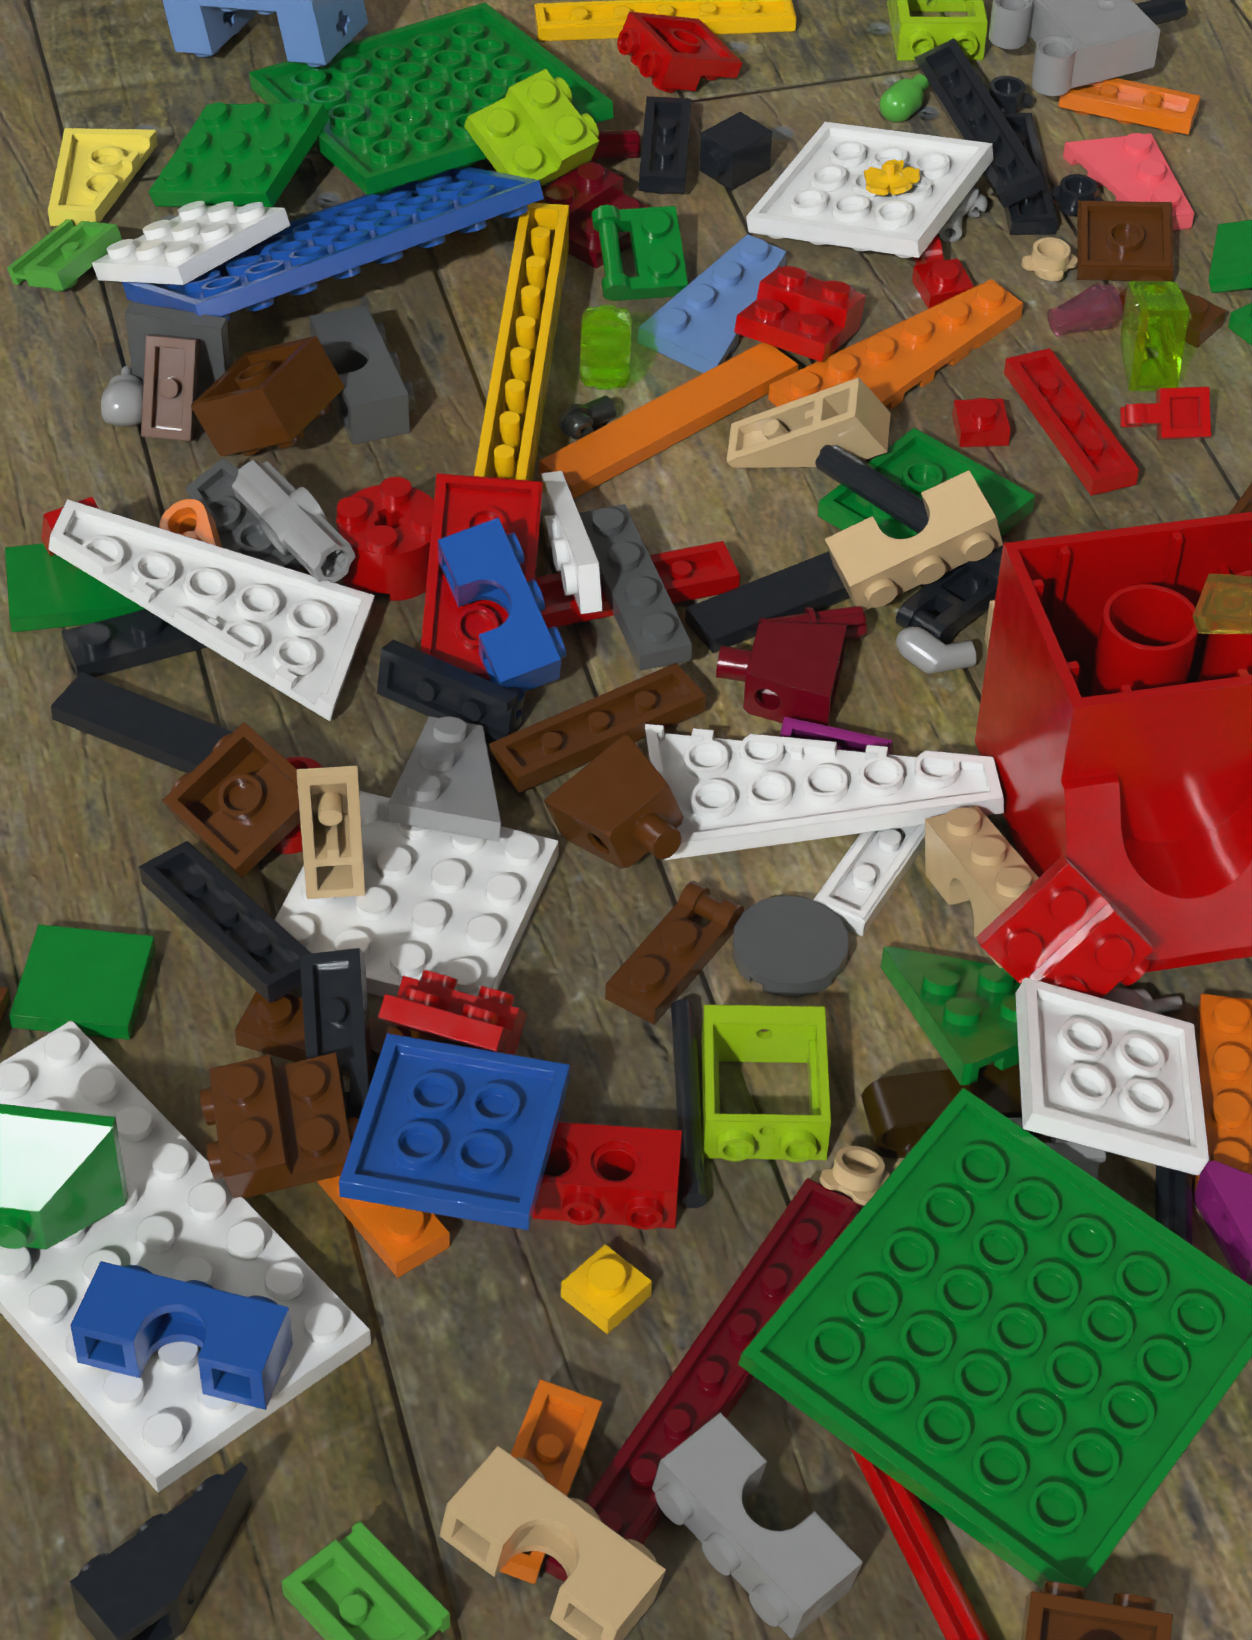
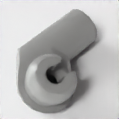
(970, 205)
(931, 654)

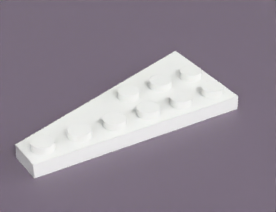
(246, 609)
(807, 789)

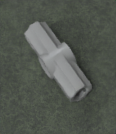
(293, 521)

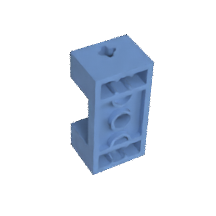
(309, 28)

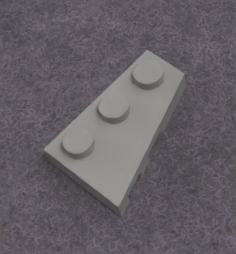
(448, 782)

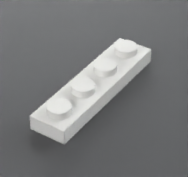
(570, 543)

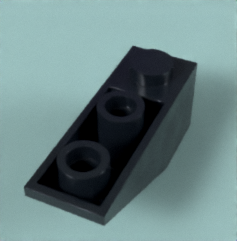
(162, 1572)

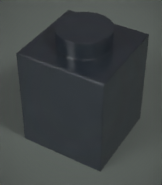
(735, 151)

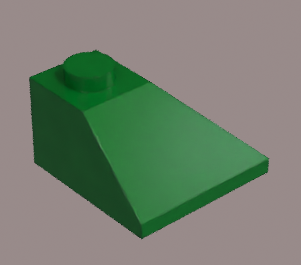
(56, 1174)

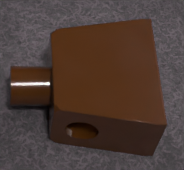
(618, 807)

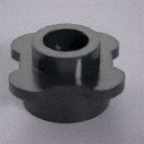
(1009, 94)
(1074, 189)

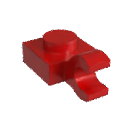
(938, 278)
(1177, 413)

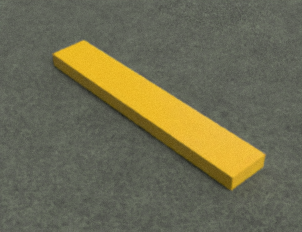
(607, 18)

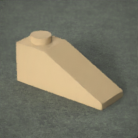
(799, 429)
(331, 831)

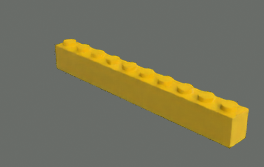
(525, 345)

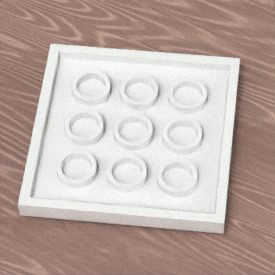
(826, 196)
(428, 902)

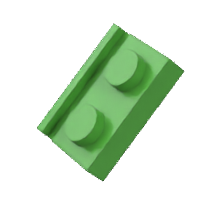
(64, 255)
(363, 1593)

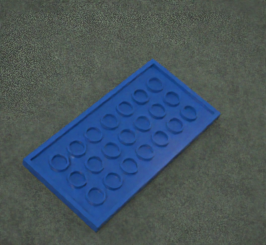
(345, 238)

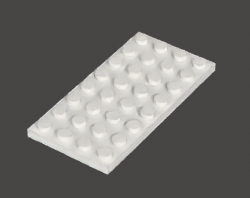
(178, 1228)

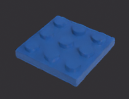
(455, 1131)

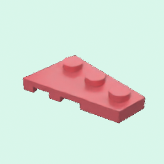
(1132, 171)

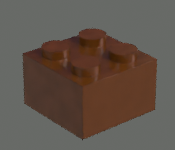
(268, 397)

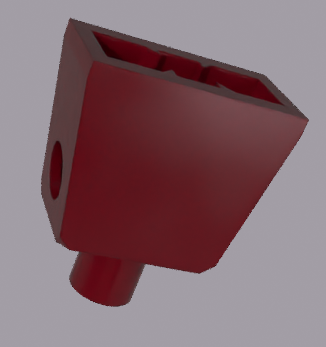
(788, 670)

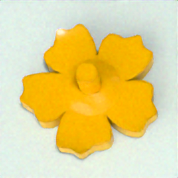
(891, 178)

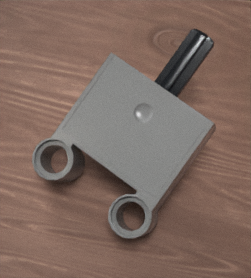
(1082, 38)

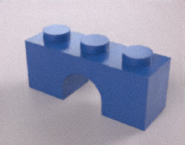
(486, 566)
(136, 1312)

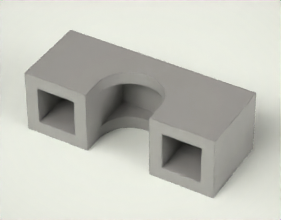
(788, 1572)

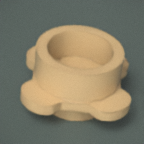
(1050, 259)
(855, 1173)

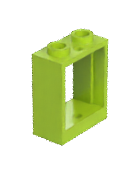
(920, 34)
(793, 1036)

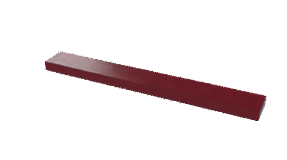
(709, 1374)

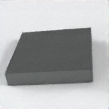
(212, 331)

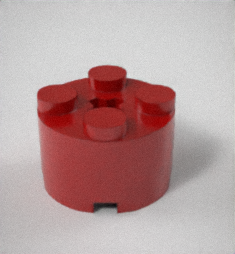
(389, 536)

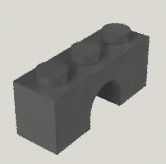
(374, 397)

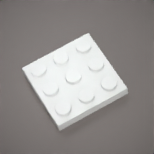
(190, 243)
(1110, 1077)

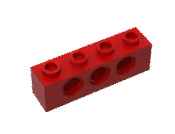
(589, 1158)

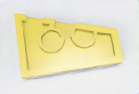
(95, 171)

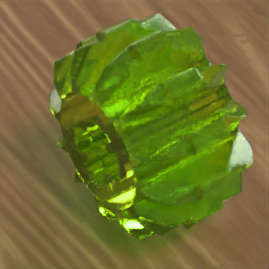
(605, 347)

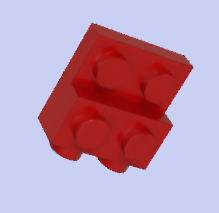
(675, 51)
(802, 313)
(1067, 936)
(441, 1011)

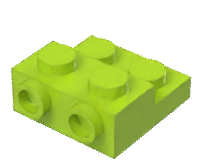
(535, 130)

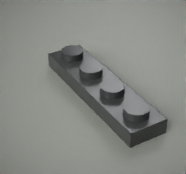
(635, 590)

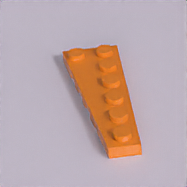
(911, 349)

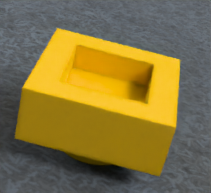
(606, 1289)

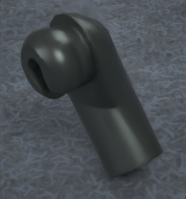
(579, 419)

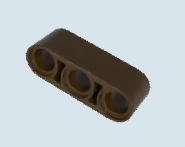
(908, 1104)

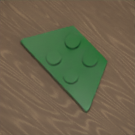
(960, 1006)

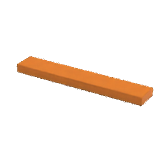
(668, 418)

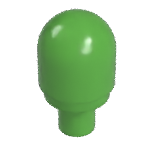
(903, 98)

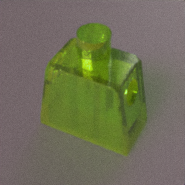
(1157, 319)

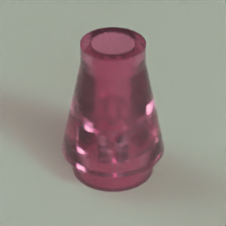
(1088, 311)

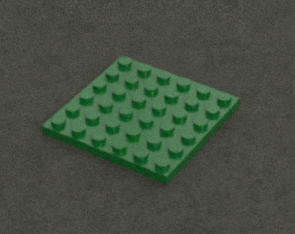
(407, 92)
(1011, 1343)

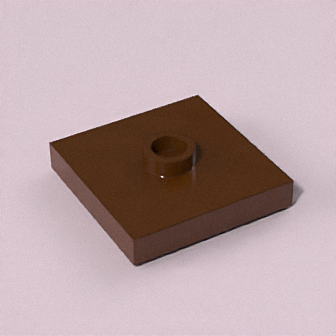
(1124, 240)

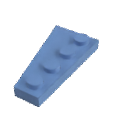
(701, 318)

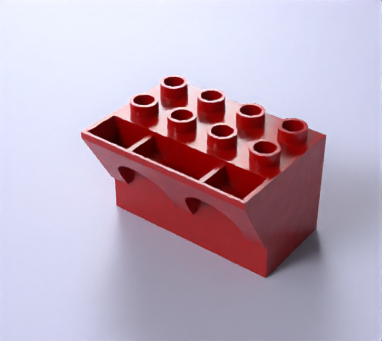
(1129, 727)

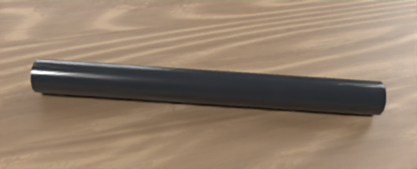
(688, 1104)

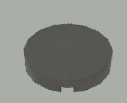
(790, 945)

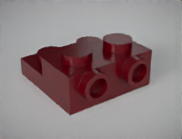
(584, 191)

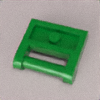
(655, 252)

